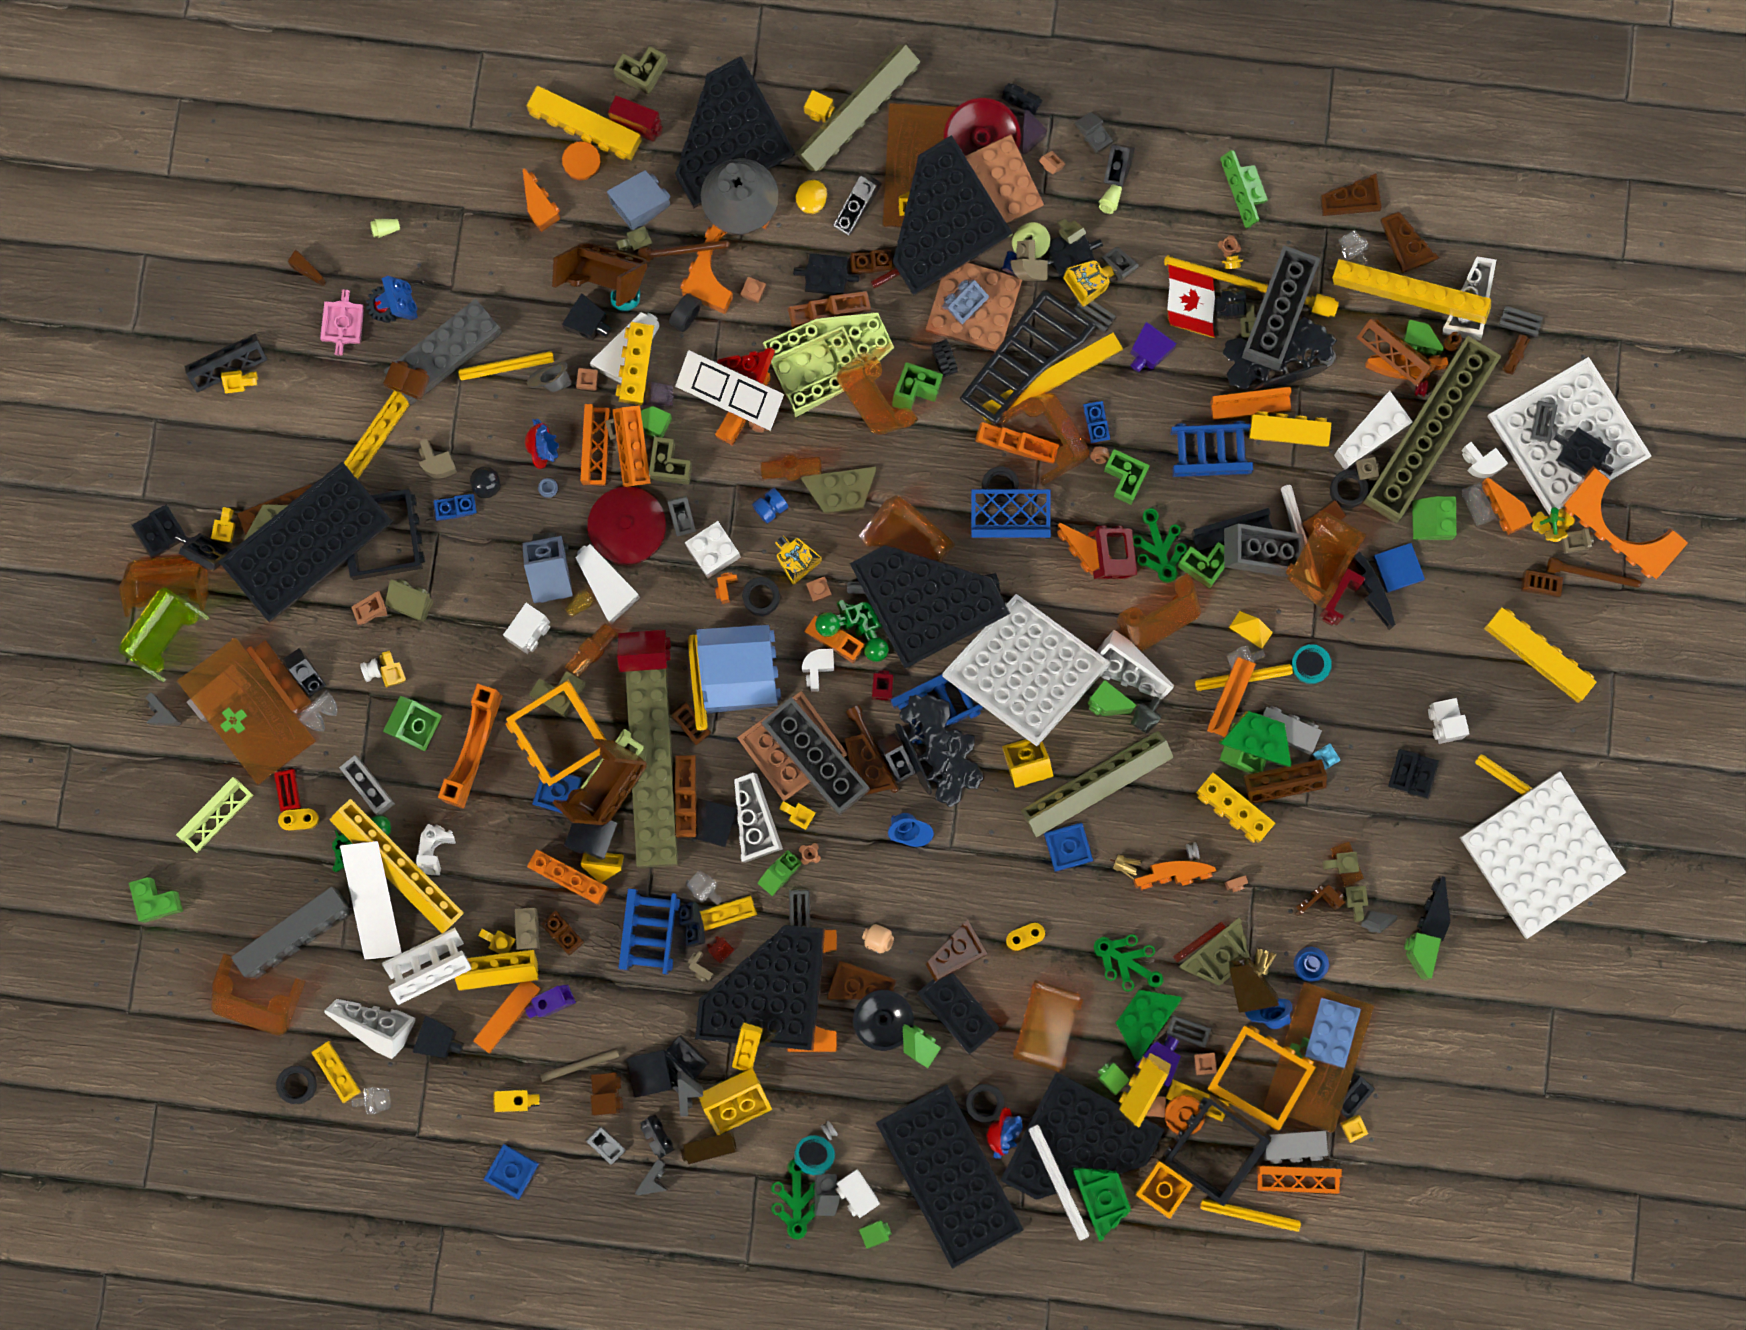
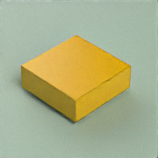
(1354, 1128)

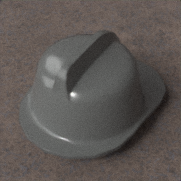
(551, 377)

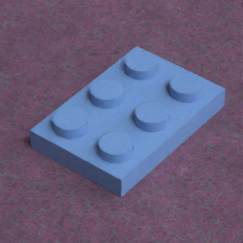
(1332, 1033)

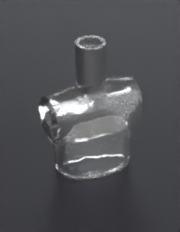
(1353, 246)
(1245, 653)
(703, 887)
(374, 1100)

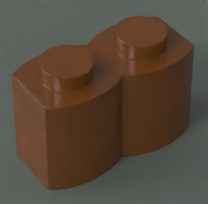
(406, 380)

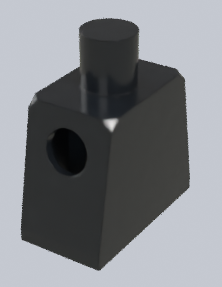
(586, 319)
(436, 1039)

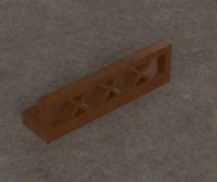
(1285, 780)

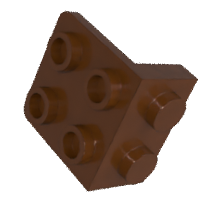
(1330, 895)

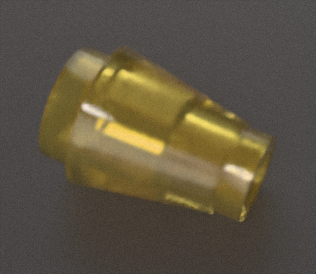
(579, 603)

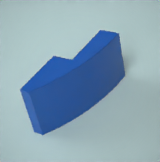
(1096, 421)
(454, 507)

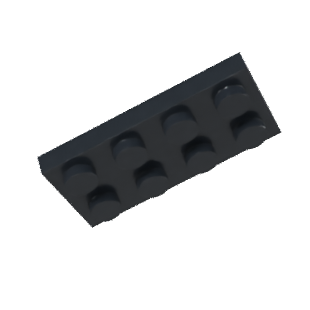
(959, 1012)

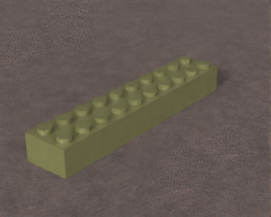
(1432, 429)
(655, 788)

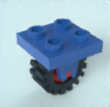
(392, 301)

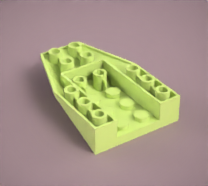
(814, 353)

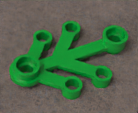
(1160, 549)
(1125, 960)
(795, 1202)

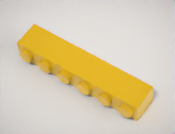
(584, 123)
(1540, 655)

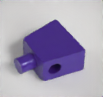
(1150, 348)
(556, 999)
(1165, 1053)

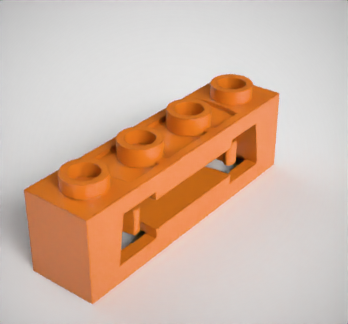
(568, 877)

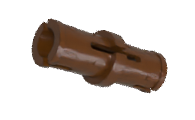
(1451, 342)
(1515, 354)

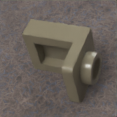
(1368, 469)
(1578, 541)
(701, 973)

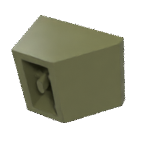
(407, 600)

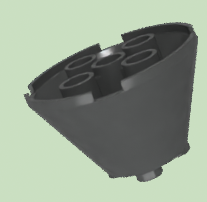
(739, 196)

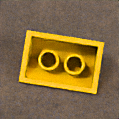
(1144, 1088)
(735, 1101)

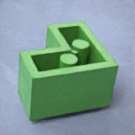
(916, 382)
(1129, 471)
(1203, 568)
(149, 904)

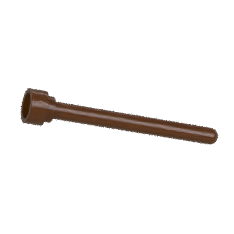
(649, 254)
(1555, 565)
(855, 714)

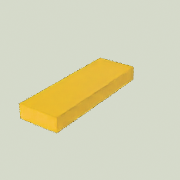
(728, 913)
(747, 1047)
(336, 1072)
(1177, 1088)

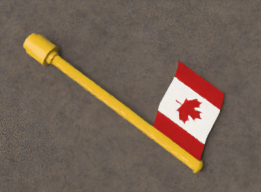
(1193, 296)

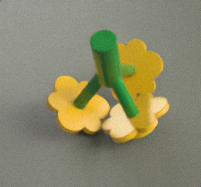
(1560, 520)

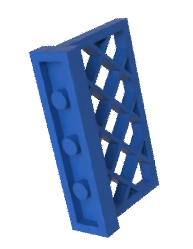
(1011, 530)

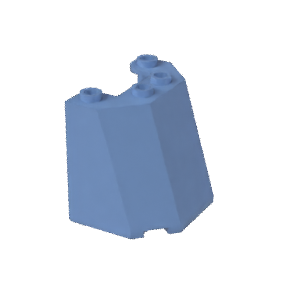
(737, 668)

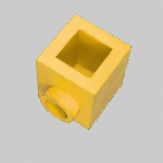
(819, 107)

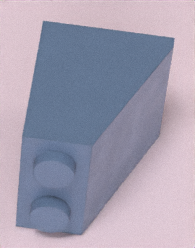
(639, 199)
(547, 569)

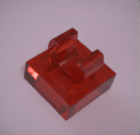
(720, 949)

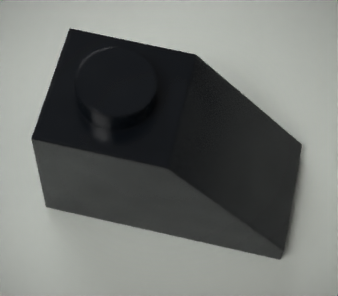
(1119, 164)
(896, 757)

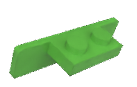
(1245, 187)

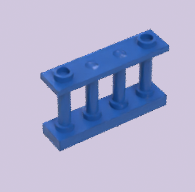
(1202, 467)
(938, 685)
(630, 939)

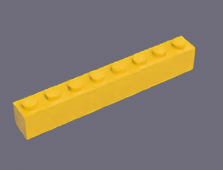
(1412, 291)
(399, 867)

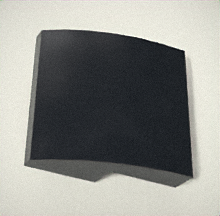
(158, 531)
(1413, 774)
(714, 822)
(590, 838)
(685, 1058)
(649, 1073)
(1356, 1095)

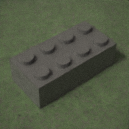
(1261, 549)

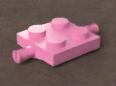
(342, 322)

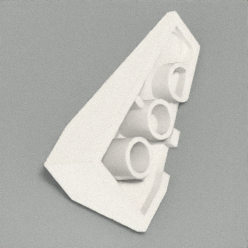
(1132, 666)
(378, 1029)

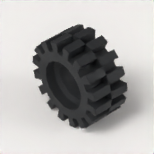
(944, 358)

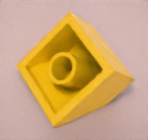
(1027, 762)

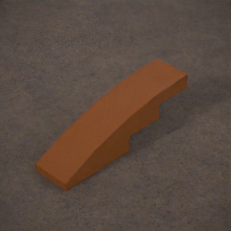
(832, 307)
(685, 796)

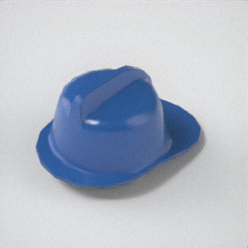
(909, 830)
(1273, 1017)

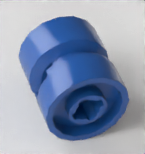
(770, 505)

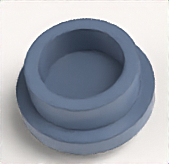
(548, 487)

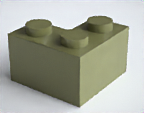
(641, 74)
(665, 467)
(559, 703)

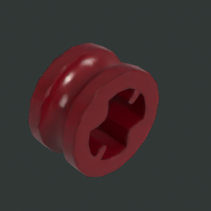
(1421, 388)

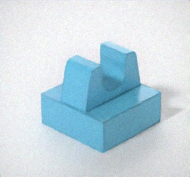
(1328, 756)

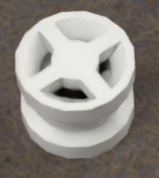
(370, 670)

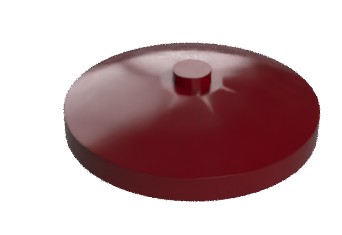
(981, 124)
(626, 525)

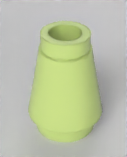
(1110, 200)
(383, 227)

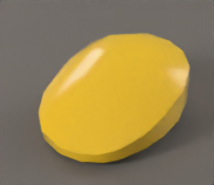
(811, 196)

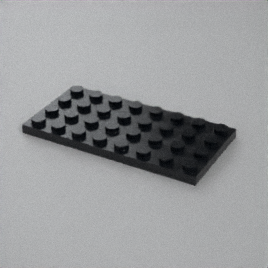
(305, 542)
(949, 1176)

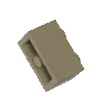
(527, 929)

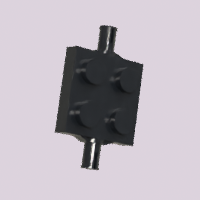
(1066, 255)
(826, 274)
(1583, 452)
(202, 550)

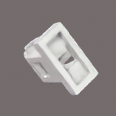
(429, 840)

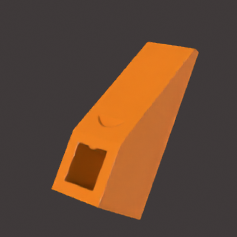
(539, 208)
(1510, 510)
(1080, 546)
(841, 643)

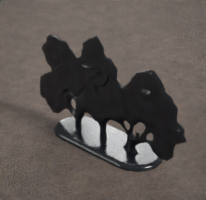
(1304, 337)
(944, 749)

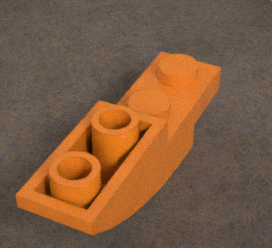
(1380, 366)
(1182, 871)

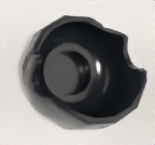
(485, 482)

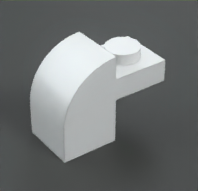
(1483, 466)
(817, 661)

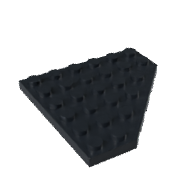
(728, 125)
(945, 218)
(926, 601)
(769, 990)
(1080, 1133)

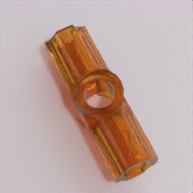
(791, 468)
(591, 650)

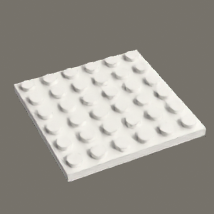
(1582, 403)
(1026, 670)
(1542, 855)

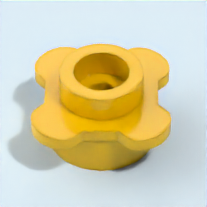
(1232, 262)

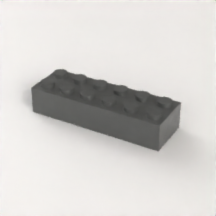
(1281, 308)
(452, 344)
(815, 756)
(292, 933)

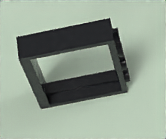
(419, 557)
(1220, 1196)

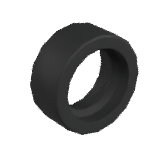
(685, 312)
(1000, 470)
(1348, 503)
(746, 596)
(280, 1085)
(985, 1087)

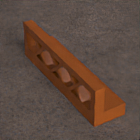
(1401, 346)
(279, 677)

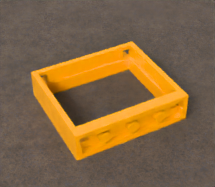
(523, 743)
(1246, 1107)

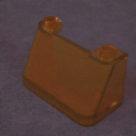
(858, 384)
(906, 529)
(1325, 558)
(1164, 621)
(1047, 1026)

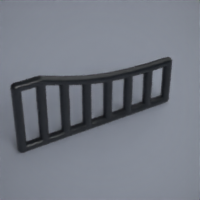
(1044, 363)

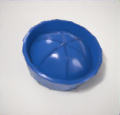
(1317, 963)

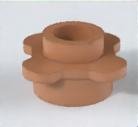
(1229, 241)
(805, 857)

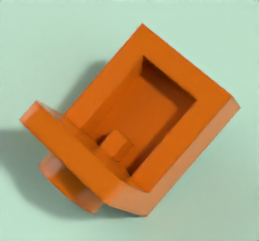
(721, 590)

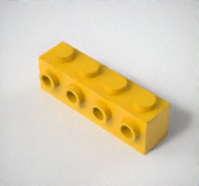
(635, 364)
(1290, 430)
(1235, 807)
(499, 970)

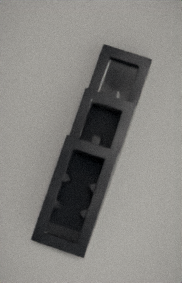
(1377, 598)

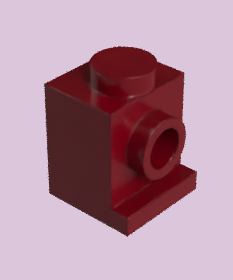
(882, 694)

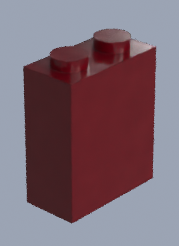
(636, 118)
(643, 650)

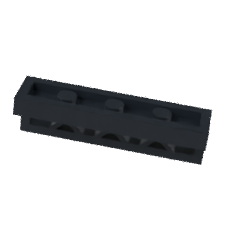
(224, 356)
(1208, 536)

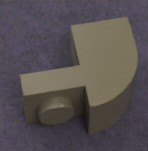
(1026, 266)
(436, 466)

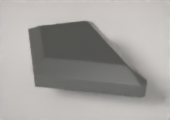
(1378, 921)

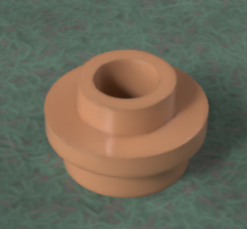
(1100, 455)

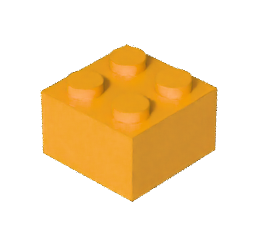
(1163, 1189)

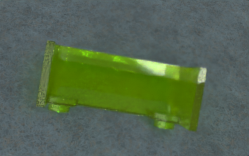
(156, 630)

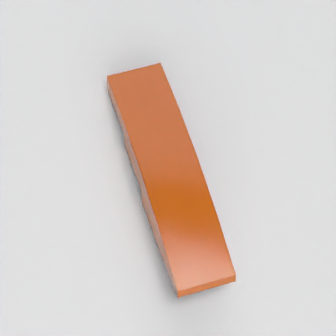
(1016, 443)
(506, 1015)

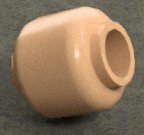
(878, 938)

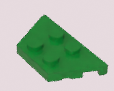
(1260, 738)
(1144, 1019)
(1103, 1198)

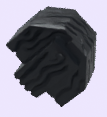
(1231, 304)

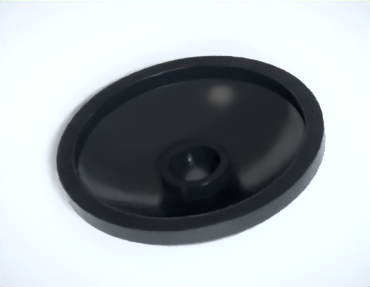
(879, 1034)

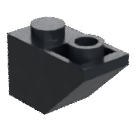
(304, 672)

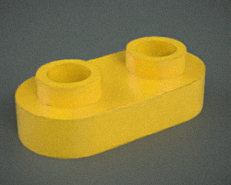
(298, 819)
(1025, 936)

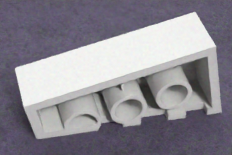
(1478, 283)
(1377, 429)
(755, 822)

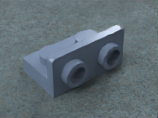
(965, 300)

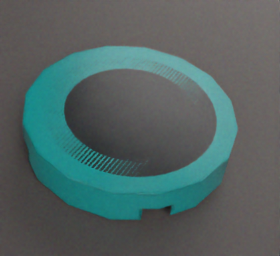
(1311, 664)
(814, 1155)

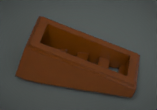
(302, 266)
(1527, 575)
(678, 711)

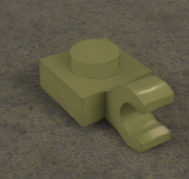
(1071, 231)
(636, 239)
(1247, 323)
(1344, 863)
(1357, 899)

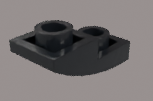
(692, 919)

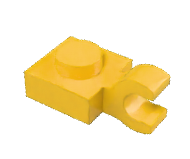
(236, 382)
(224, 529)
(391, 672)
(800, 815)
(500, 941)

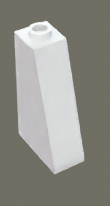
(610, 359)
(607, 585)

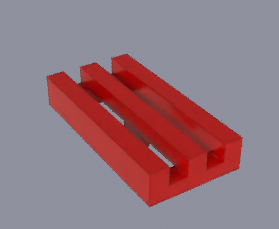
(295, 790)

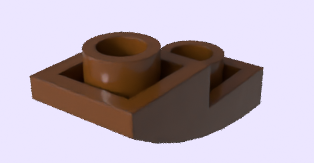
(871, 262)
(1332, 508)
(562, 933)

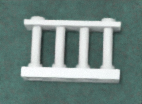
(431, 976)

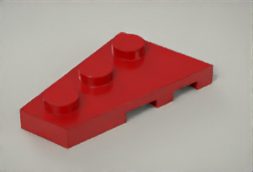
(752, 366)

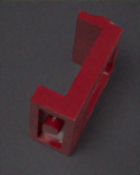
(1114, 568)
(1352, 581)

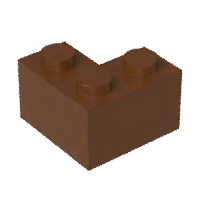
(606, 1094)

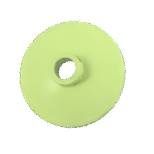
(1039, 234)

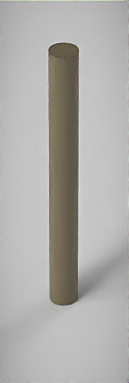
(579, 1065)

